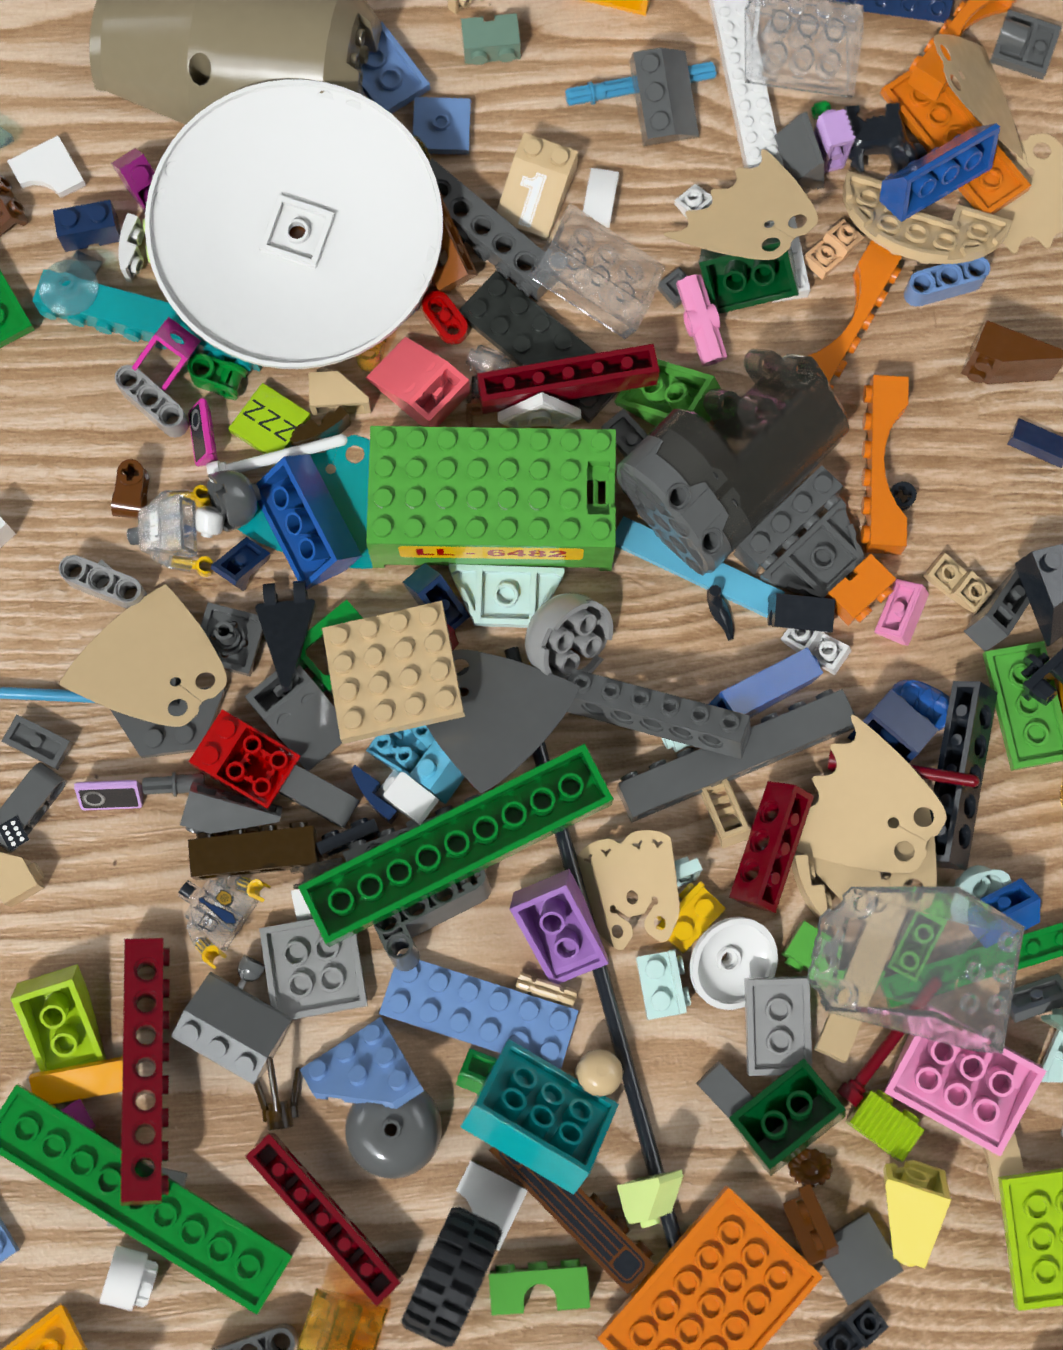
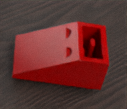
(244, 759)

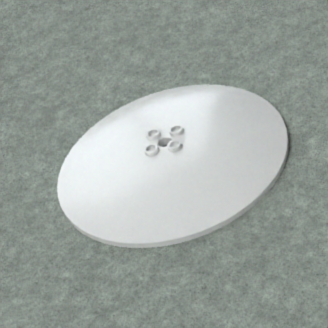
(279, 162)

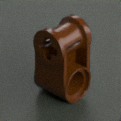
(130, 495)

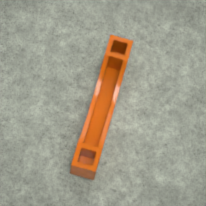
(928, 70)
(870, 278)
(885, 521)

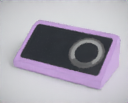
(109, 795)

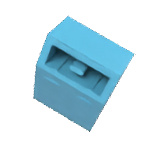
(419, 757)

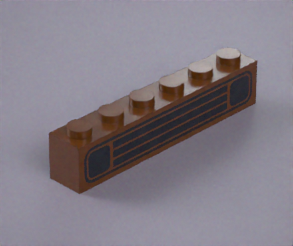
(588, 1224)

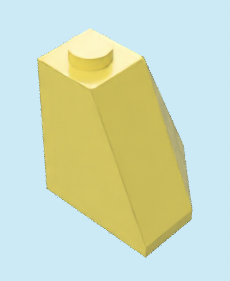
(916, 1209)

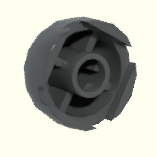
(233, 496)

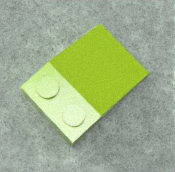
(58, 1019)

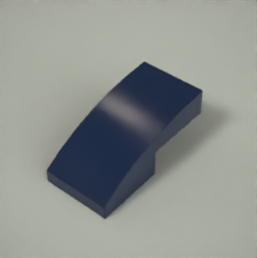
(369, 787)

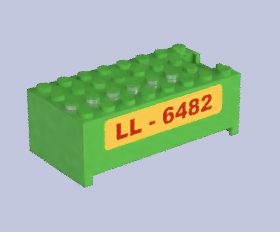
(490, 496)

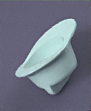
(982, 880)

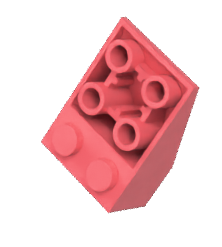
(420, 383)

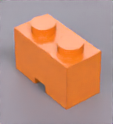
(867, 584)

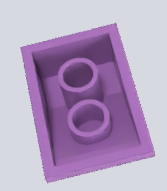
(559, 927)

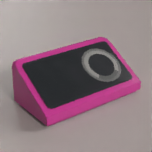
(202, 433)

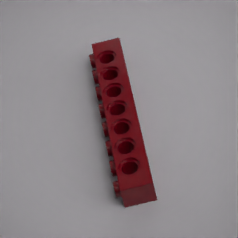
(139, 954)

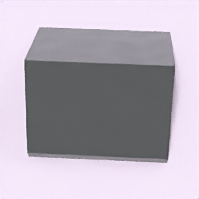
(801, 152)

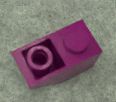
(135, 174)

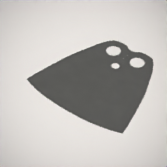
(505, 719)

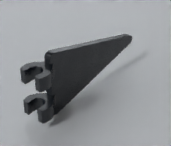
(286, 628)

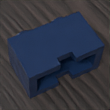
(87, 225)

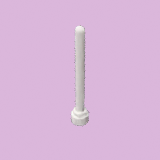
(276, 456)

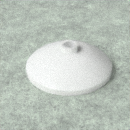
(749, 955)

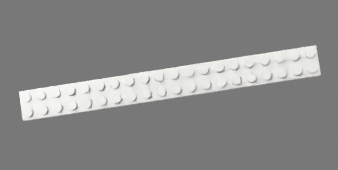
(750, 109)

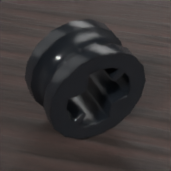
(907, 489)

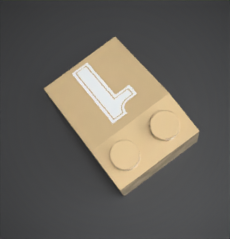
(537, 185)

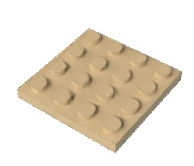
(392, 672)

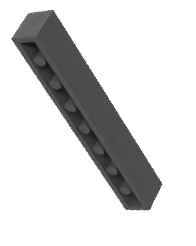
(768, 743)

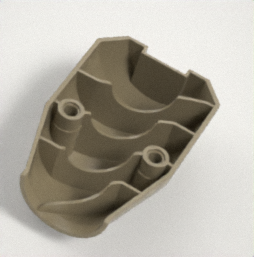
(196, 51)

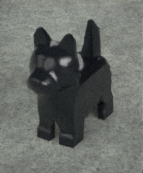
(882, 136)

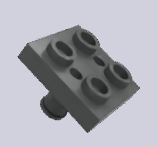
(220, 623)

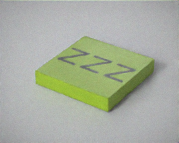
(268, 420)

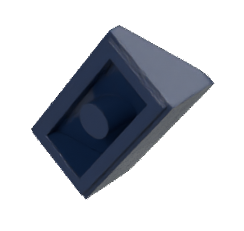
(1037, 442)

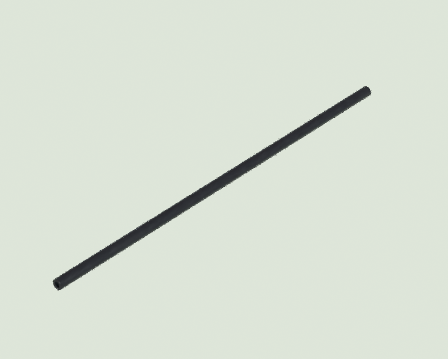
(613, 1019)

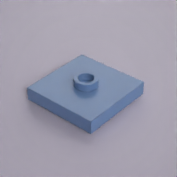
(443, 124)

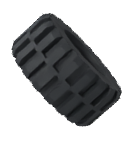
(452, 1277)

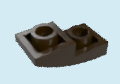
(331, 425)

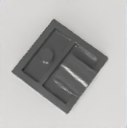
(1025, 44)

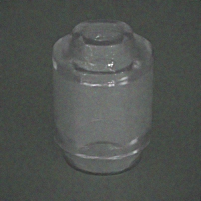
(486, 359)

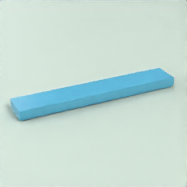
(734, 584)

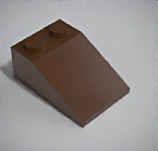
(1010, 357)

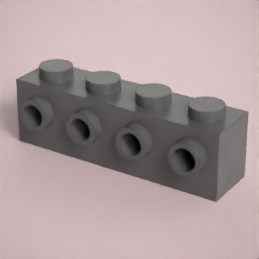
(784, 524)

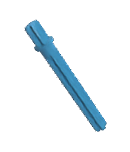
(624, 86)

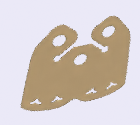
(626, 868)

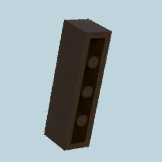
(252, 852)

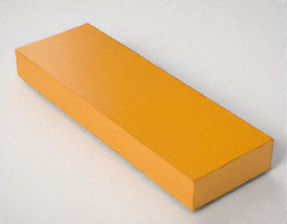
(78, 1081)

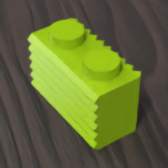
(885, 1125)

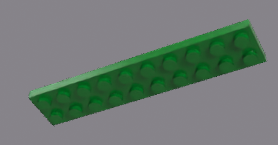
(180, 1228)

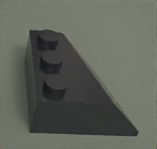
(1043, 583)

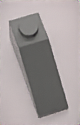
(999, 613)
(219, 811)

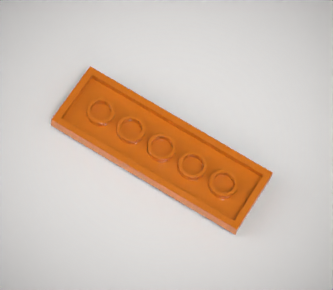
(938, 124)

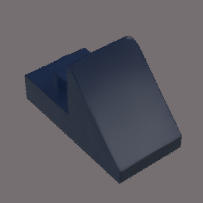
(241, 563)

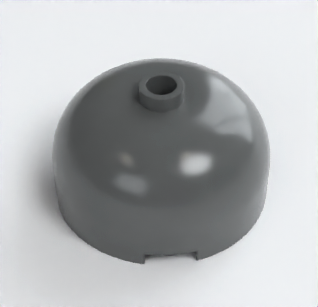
(397, 1155)

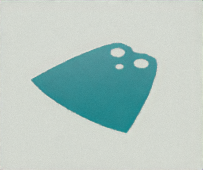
(348, 489)

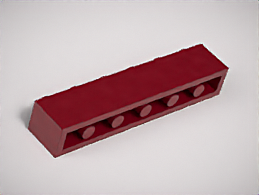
(569, 377)

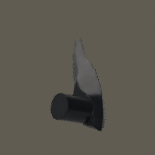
(720, 610)

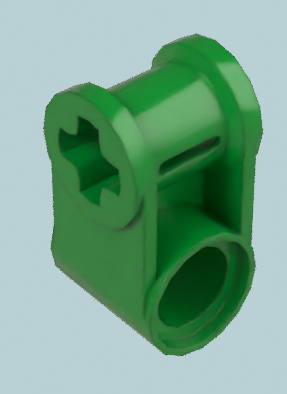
(221, 378)

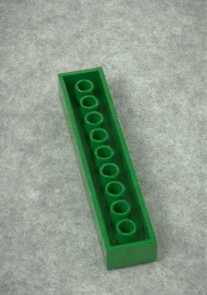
(455, 845)

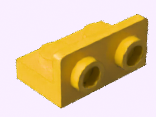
(696, 914)

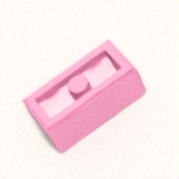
(902, 611)

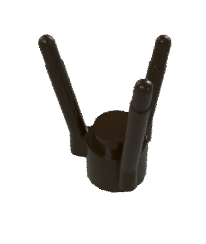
(278, 1114)

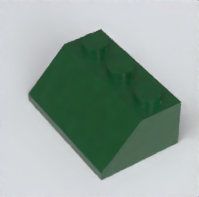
(746, 282)
(787, 1117)

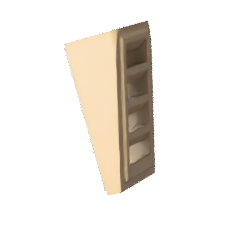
(733, 836)

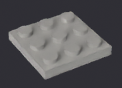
(309, 976)

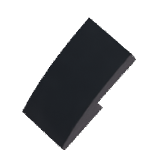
(853, 1330)

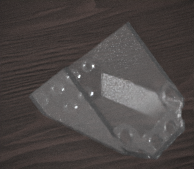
(919, 963)

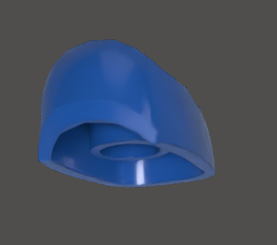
(925, 699)

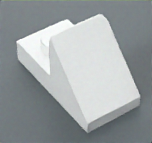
(407, 796)

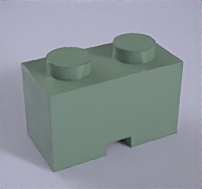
(491, 39)

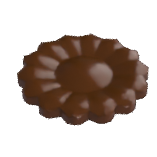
(810, 1168)

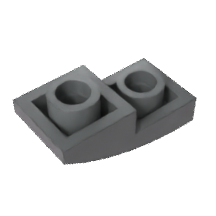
(724, 1089)

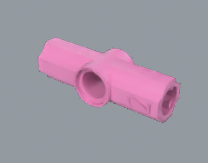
(701, 320)

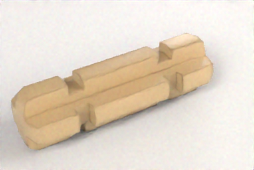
(546, 990)

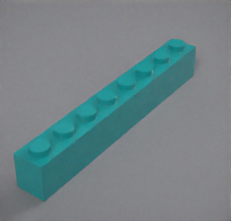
(134, 318)

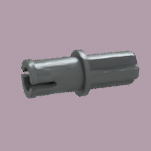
(171, 784)

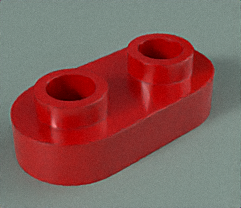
(446, 319)

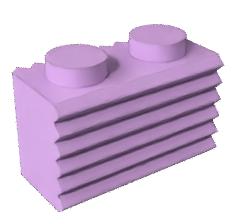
(834, 139)

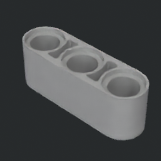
(144, 390)
(90, 576)

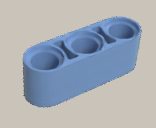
(937, 290)

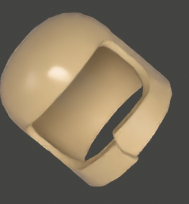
(599, 1072)

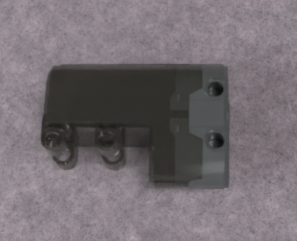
(718, 482)

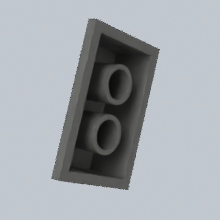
(663, 96)
(231, 1028)

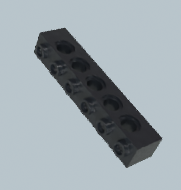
(963, 751)

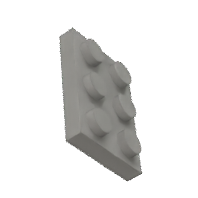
(777, 1024)

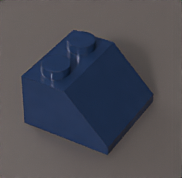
(899, 725)

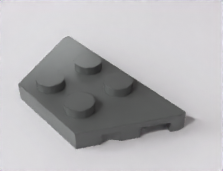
(819, 557)
(161, 740)

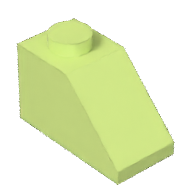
(649, 1197)

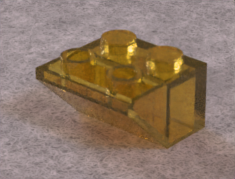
(341, 1323)

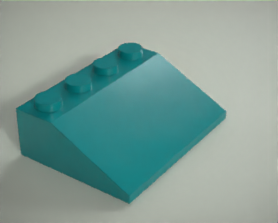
(540, 1117)

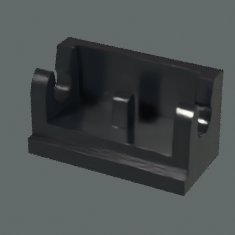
(801, 612)

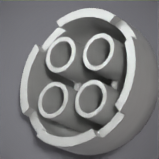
(563, 624)

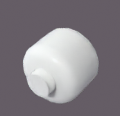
(209, 521)

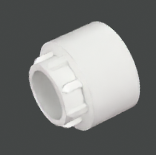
(129, 1279)

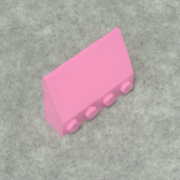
(966, 1089)

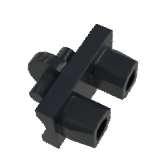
(1042, 674)

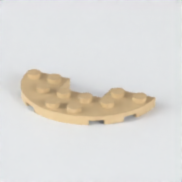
(922, 236)

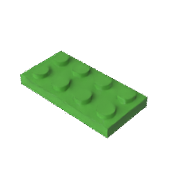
(1028, 728)

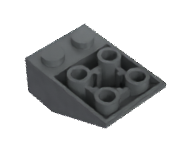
(298, 717)

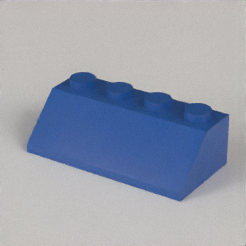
(940, 172)
(306, 520)

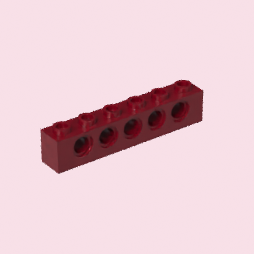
(324, 1218)

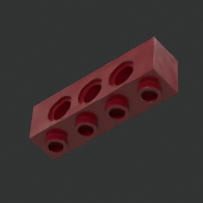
(771, 846)

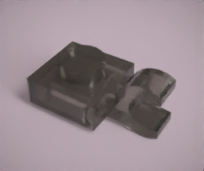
(316, 869)

